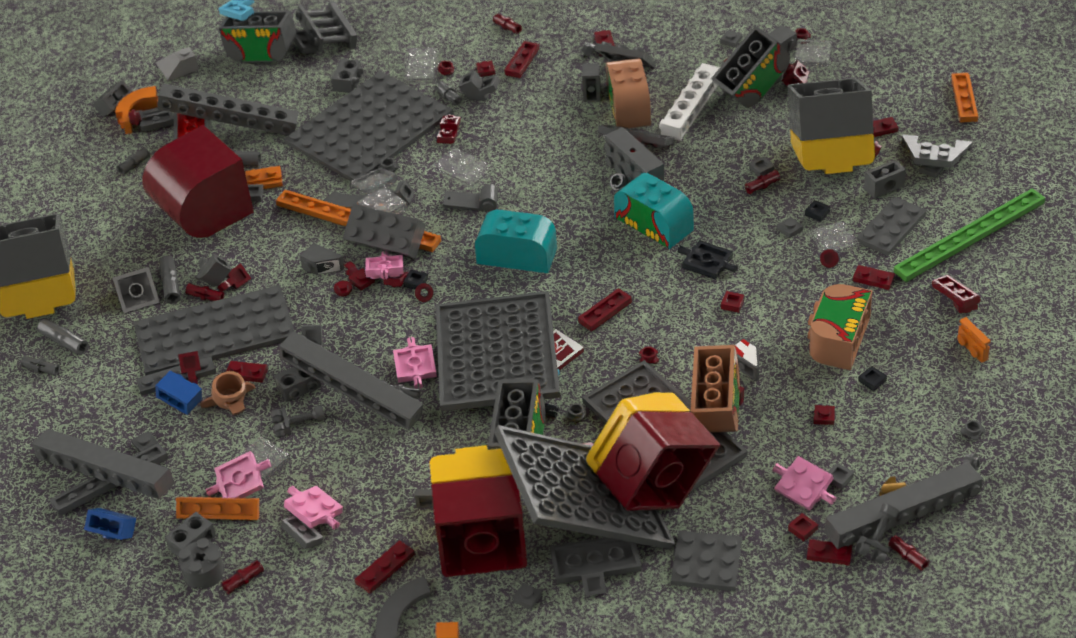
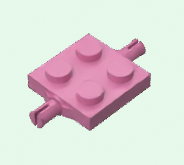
(384, 266)
(414, 363)
(239, 477)
(804, 483)
(313, 507)

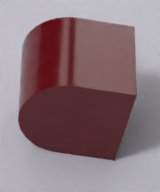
(198, 183)

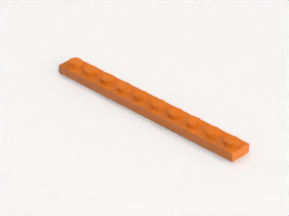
(336, 214)

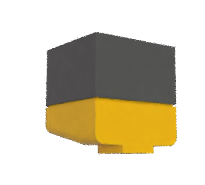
(831, 124)
(35, 267)

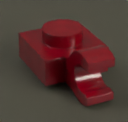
(358, 277)
(235, 278)
(190, 364)

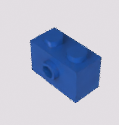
(178, 392)
(110, 523)

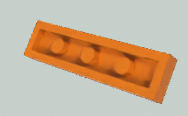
(964, 97)
(218, 508)

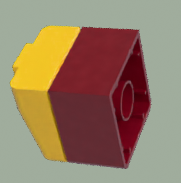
(651, 452)
(477, 512)

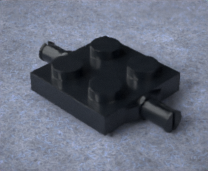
(707, 259)

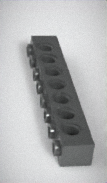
(227, 109)

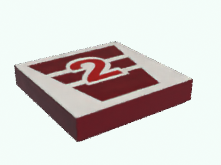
(565, 349)

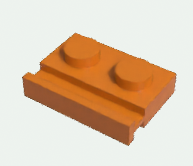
(269, 177)
(973, 340)

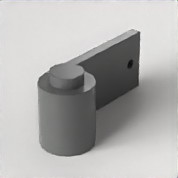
(484, 201)

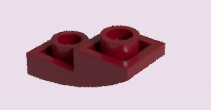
(448, 129)

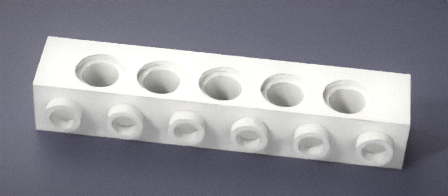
(689, 103)

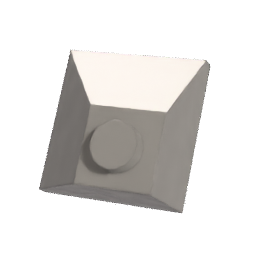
(178, 64)
(135, 290)

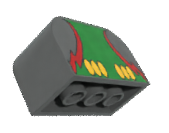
(259, 38)
(752, 68)
(518, 406)

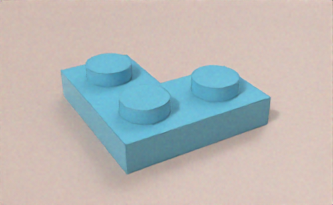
(237, 9)

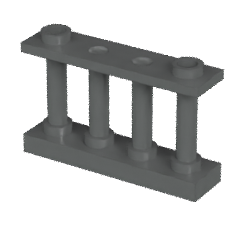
(335, 18)

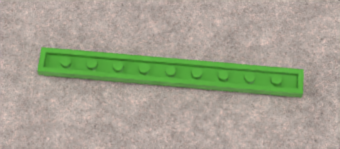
(968, 235)

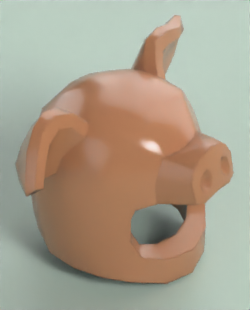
(228, 392)

